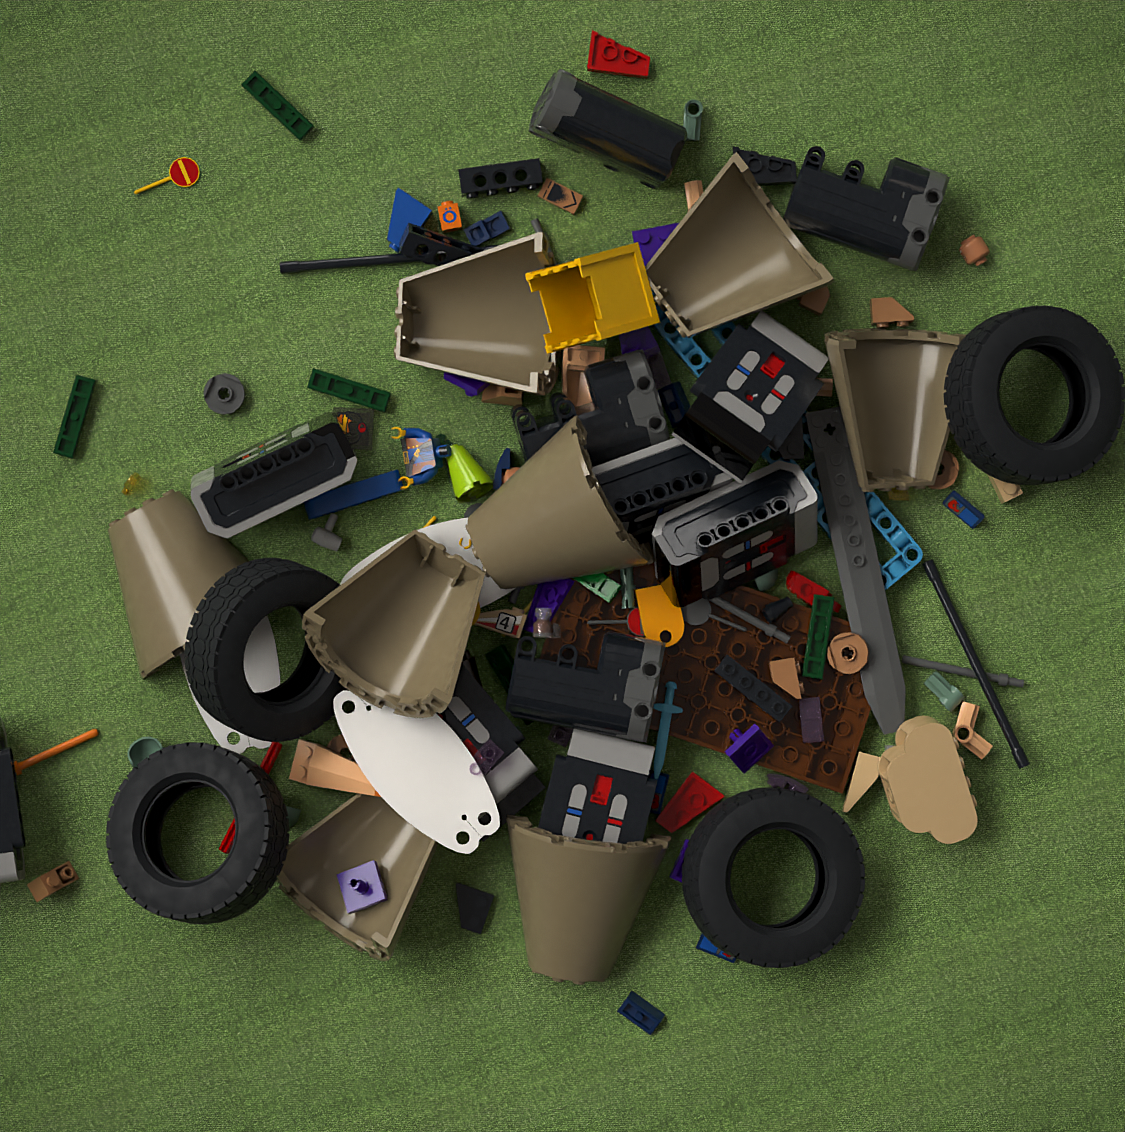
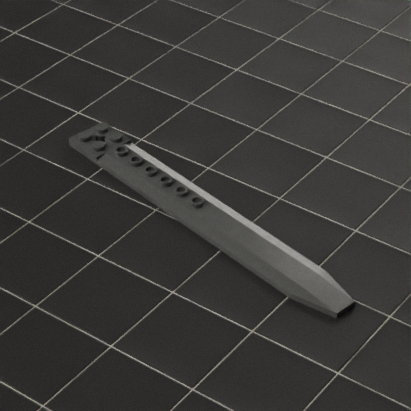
(858, 567)

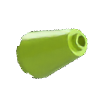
(467, 475)

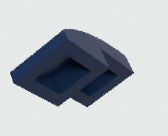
(487, 229)
(503, 464)

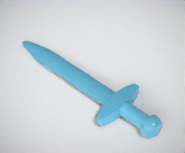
(667, 710)

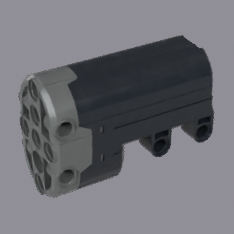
(607, 129)
(878, 222)
(618, 421)
(604, 701)

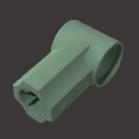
(692, 122)
(948, 695)

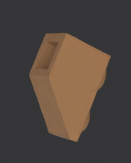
(815, 300)
(888, 311)
(502, 395)
(785, 676)
(52, 881)

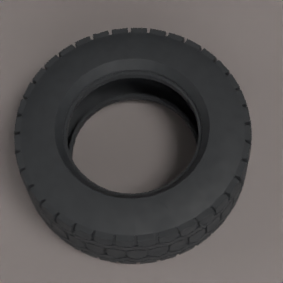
(1092, 386)
(219, 646)
(138, 824)
(836, 888)

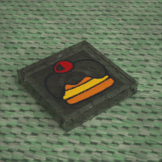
(358, 426)

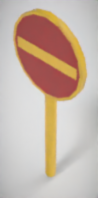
(183, 173)

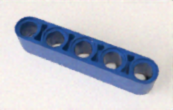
(353, 494)

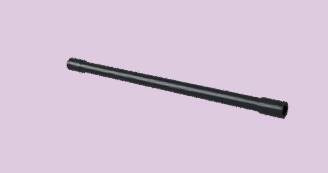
(298, 266)
(1016, 750)

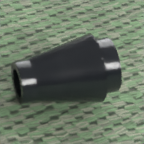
(776, 609)

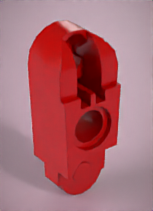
(806, 589)

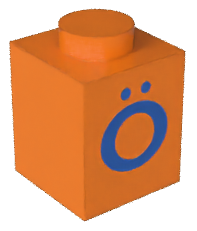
(449, 217)

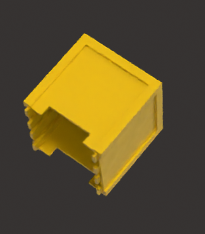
(595, 297)

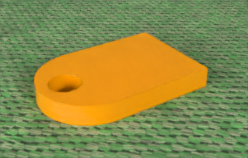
(659, 614)

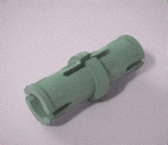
(627, 588)

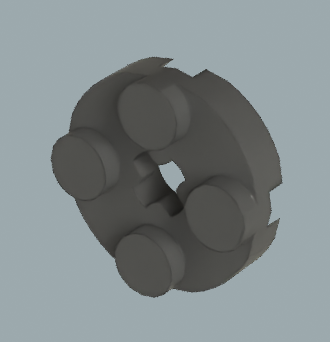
(213, 398)

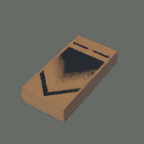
(560, 196)

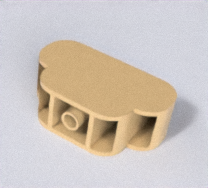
(928, 782)

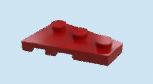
(615, 59)
(689, 801)

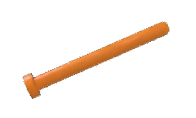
(54, 750)

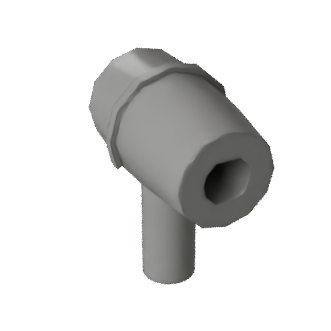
(325, 537)

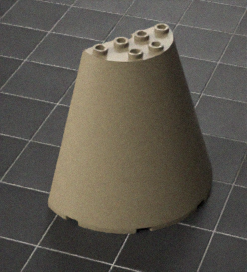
(730, 257)
(480, 318)
(893, 402)
(552, 520)
(164, 572)
(399, 626)
(346, 838)
(579, 897)

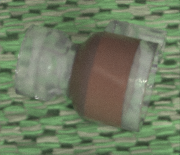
(543, 626)

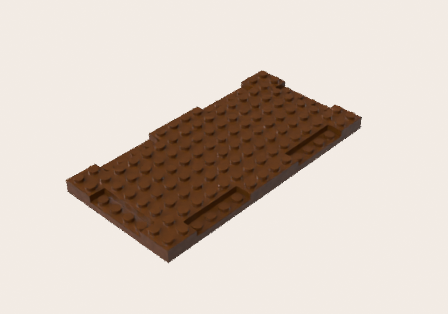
(710, 703)

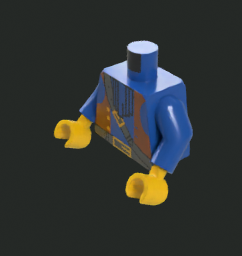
(421, 455)

